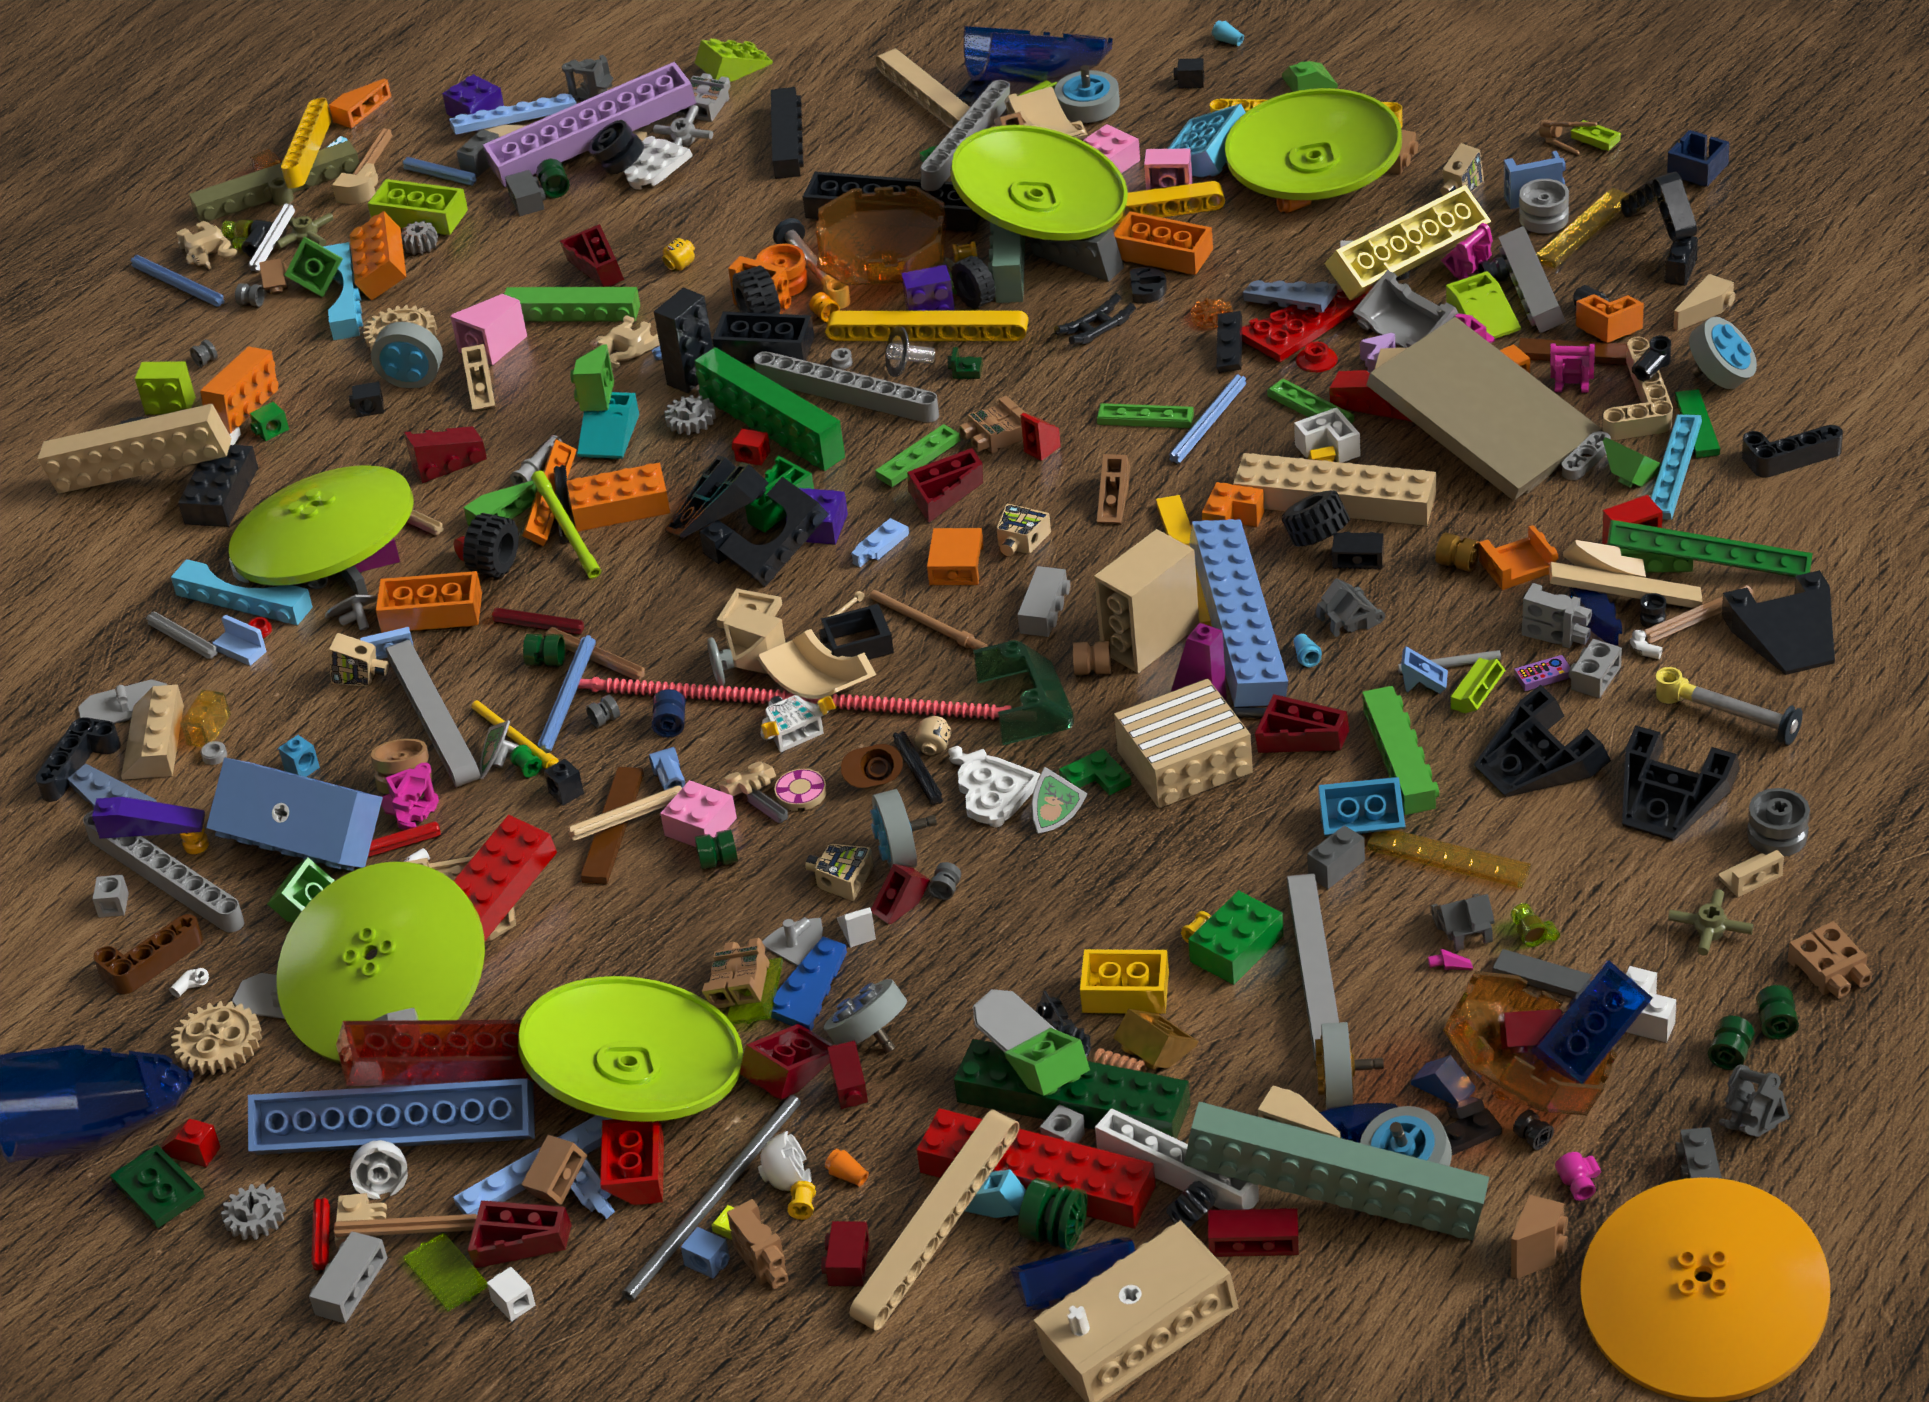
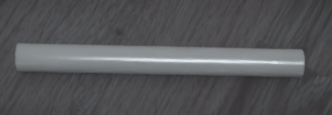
(1462, 659)

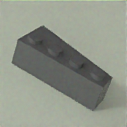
(1091, 255)

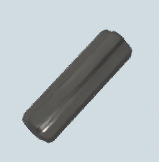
(767, 806)

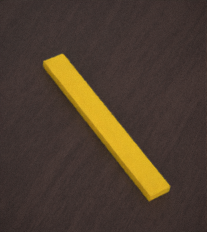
(1178, 527)

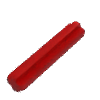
(404, 838)
(320, 1234)

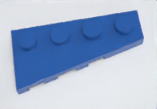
(804, 990)

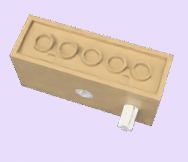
(1136, 1313)

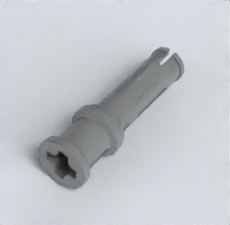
(534, 464)

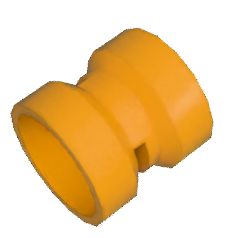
(823, 305)
(195, 842)

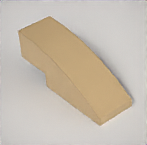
(1603, 558)

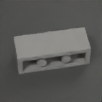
(1043, 601)
(348, 1277)

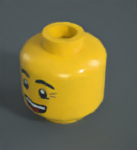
(678, 254)

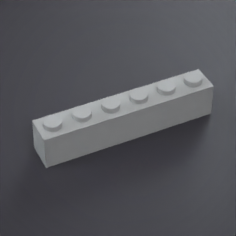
(1531, 280)

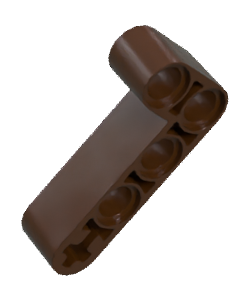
(150, 957)

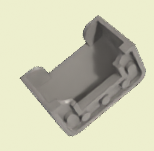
(1400, 311)

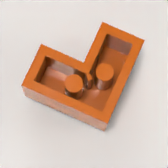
(1609, 319)
(1235, 503)

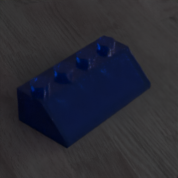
(1592, 1023)
(1067, 1272)

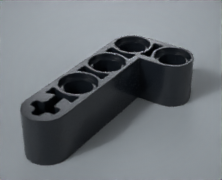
(1792, 452)
(72, 752)

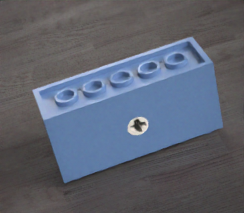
(294, 814)

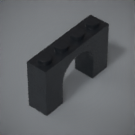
(766, 560)

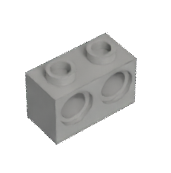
(1595, 668)

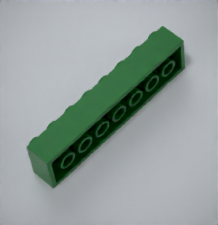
(770, 409)

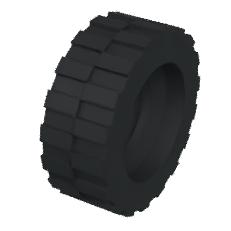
(973, 282)

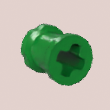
(523, 757)

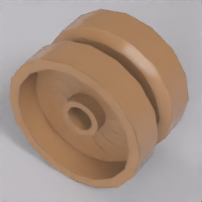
(396, 757)

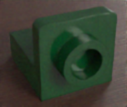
(964, 367)

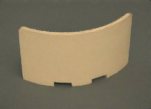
(1041, 110)
(810, 668)

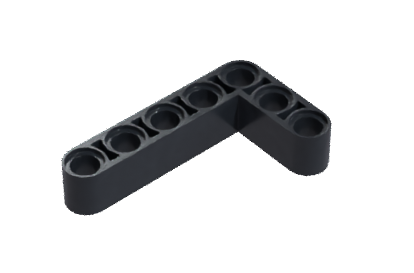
(1670, 196)

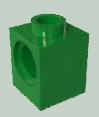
(268, 421)

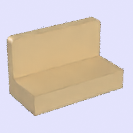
(1753, 873)

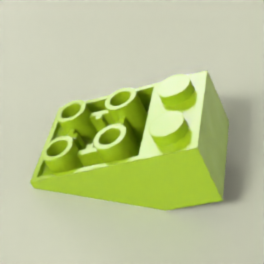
(730, 58)
(1484, 301)

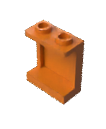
(777, 274)
(954, 556)
(1518, 560)

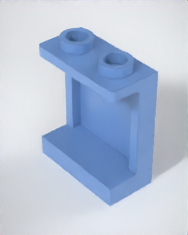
(1517, 175)

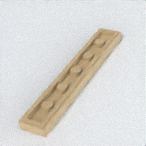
(1623, 584)

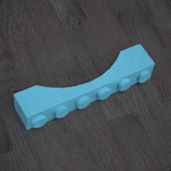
(346, 312)
(279, 603)

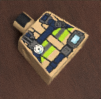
(1463, 169)
(1022, 529)
(354, 661)
(842, 869)

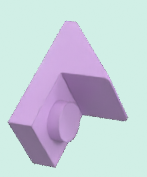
(1371, 347)

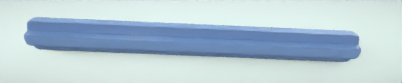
(177, 280)
(1207, 419)
(566, 694)

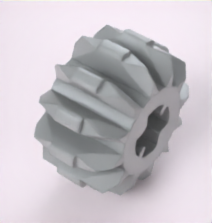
(419, 237)

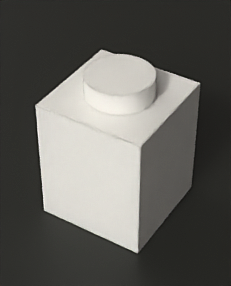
(511, 1293)

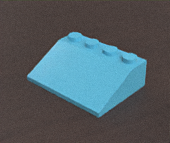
(1207, 139)

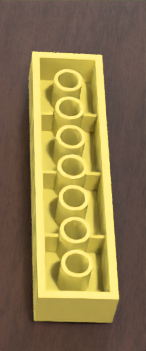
(1406, 242)

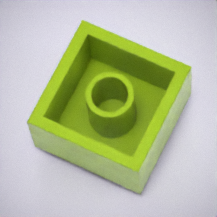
(164, 387)

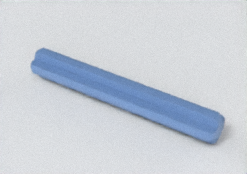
(439, 171)

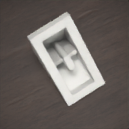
(857, 927)

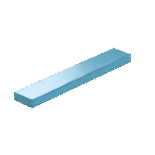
(1675, 463)

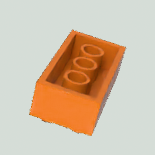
(1163, 242)
(377, 255)
(242, 386)
(618, 497)
(429, 601)

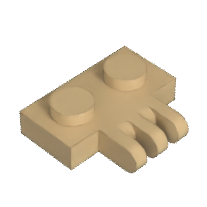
(757, 774)
(358, 1208)

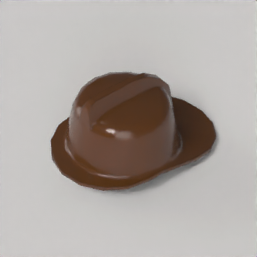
(871, 766)

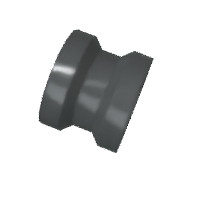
(203, 353)

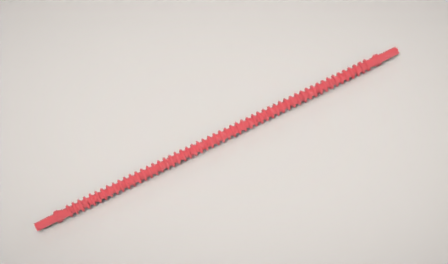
(597, 684)

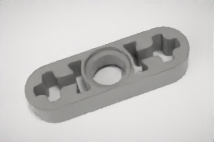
(1575, 465)

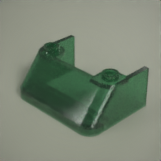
(1042, 708)

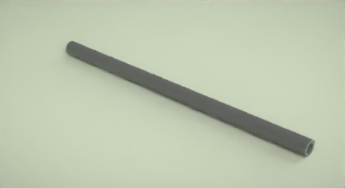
(709, 1200)

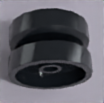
(616, 147)

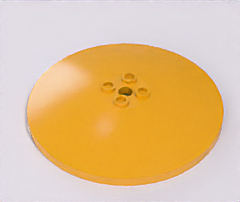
(1716, 1335)

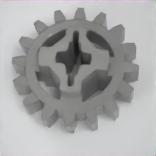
(690, 414)
(253, 1211)

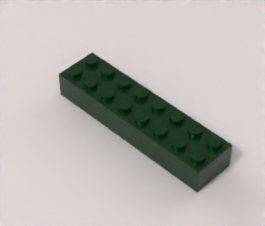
(1153, 1099)

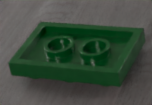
(157, 1186)

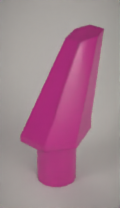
(1450, 961)

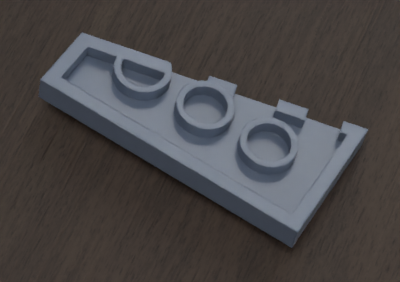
(1297, 293)
(95, 784)

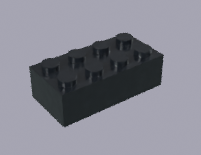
(747, 334)
(683, 337)
(218, 488)

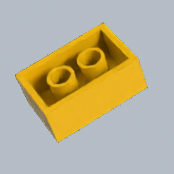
(1124, 981)

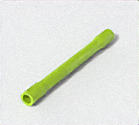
(586, 559)

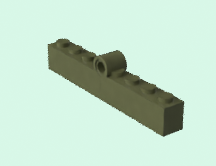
(270, 184)

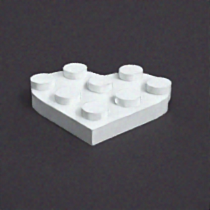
(656, 162)
(995, 788)

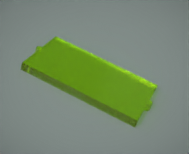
(759, 1010)
(445, 1271)

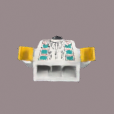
(794, 720)

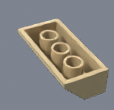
(154, 734)

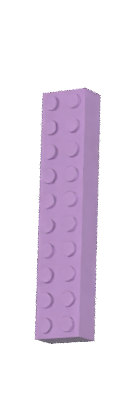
(573, 129)

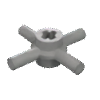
(683, 130)

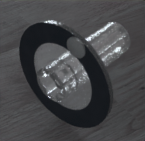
(899, 352)

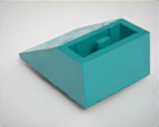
(609, 431)

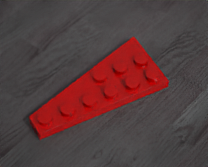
(1294, 328)

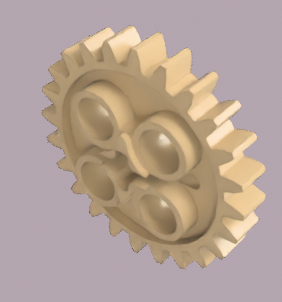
(411, 315)
(216, 1037)

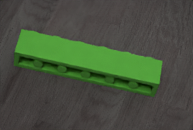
(576, 303)
(1399, 749)

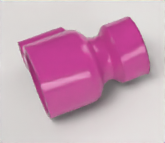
(1576, 1173)

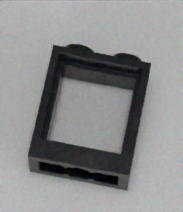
(854, 622)

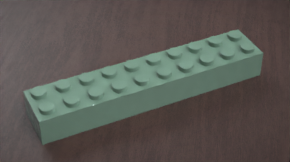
(1336, 1171)

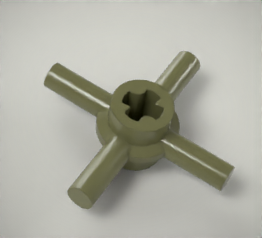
(305, 227)
(1710, 922)

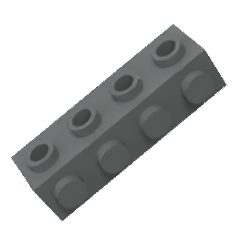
(1697, 1154)

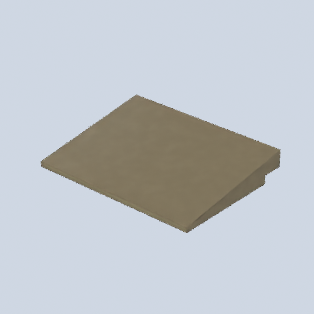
(1482, 407)

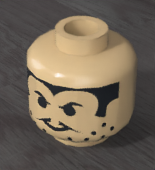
(933, 735)

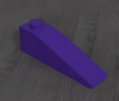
(140, 817)

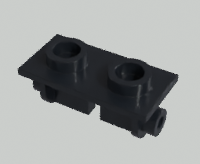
(1052, 1010)

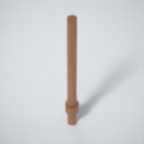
(963, 638)

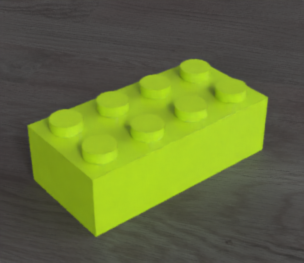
(420, 202)

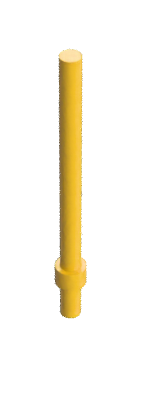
(547, 758)

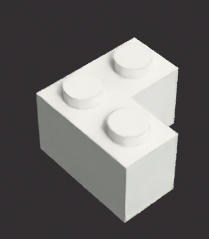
(1328, 430)
(1659, 1015)

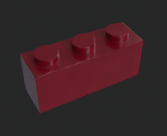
(1253, 1232)

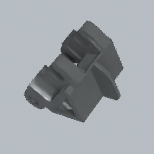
(595, 77)
(1348, 608)
(1465, 918)
(1751, 1110)

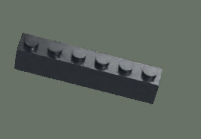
(786, 132)

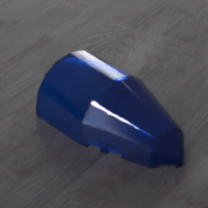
(1028, 58)
(81, 1098)

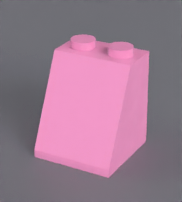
(494, 323)

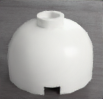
(783, 1162)
(378, 1169)

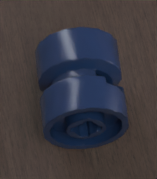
(668, 713)

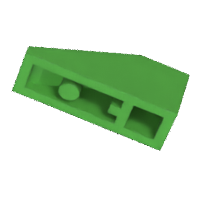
(503, 503)

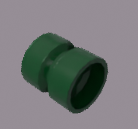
(552, 178)
(540, 649)
(716, 849)
(1777, 1012)
(1731, 1042)

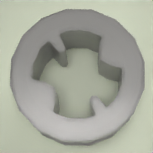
(841, 358)

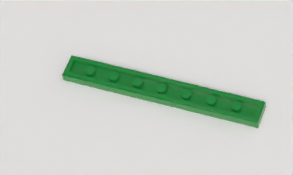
(1708, 549)

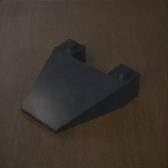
(716, 494)
(1789, 630)
(1530, 758)
(1666, 797)

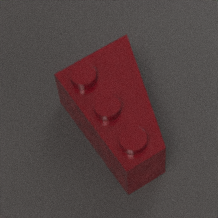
(593, 256)
(444, 451)
(944, 482)
(1300, 727)
(517, 1232)

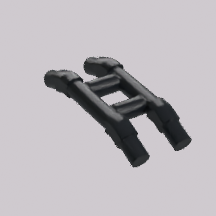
(1100, 314)

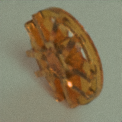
(1209, 312)

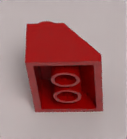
(632, 1160)

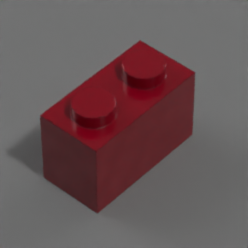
(846, 1253)

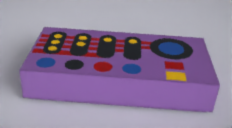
(1542, 672)

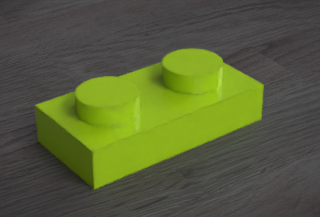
(1596, 136)

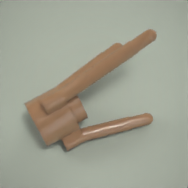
(1553, 129)

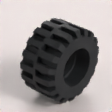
(755, 291)
(1315, 518)
(490, 545)

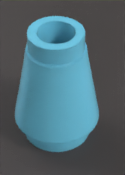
(1226, 33)
(1307, 651)

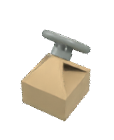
(747, 636)

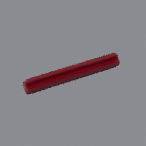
(537, 620)

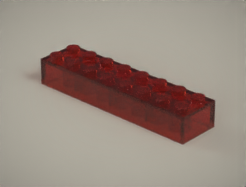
(429, 1051)

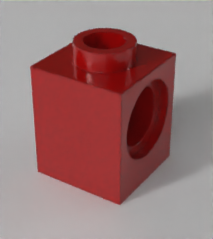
(751, 446)

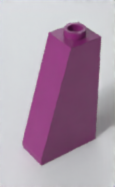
(1202, 660)

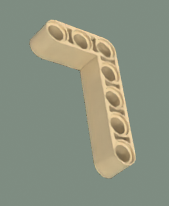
(1653, 412)

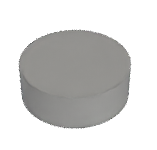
(213, 753)

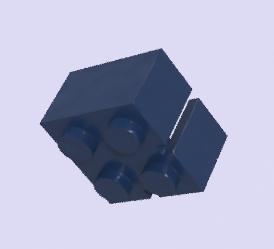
(1690, 158)

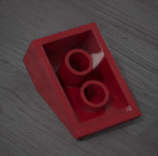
(785, 1060)

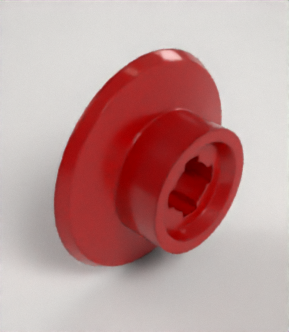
(1316, 358)

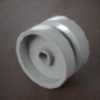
(1544, 205)

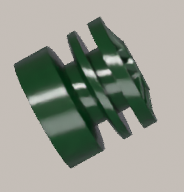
(1052, 1213)

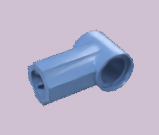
(667, 768)

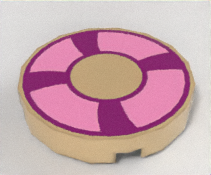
(800, 789)

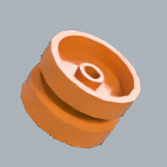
(792, 259)

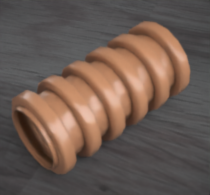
(1109, 1058)

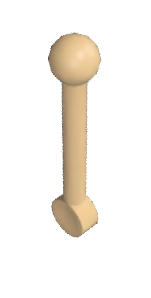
(859, 596)

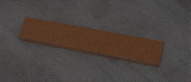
(1604, 352)
(608, 841)

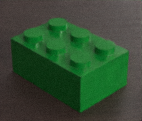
(1236, 937)

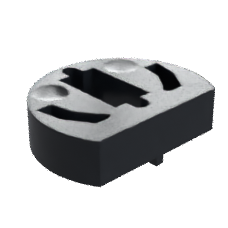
(1147, 284)

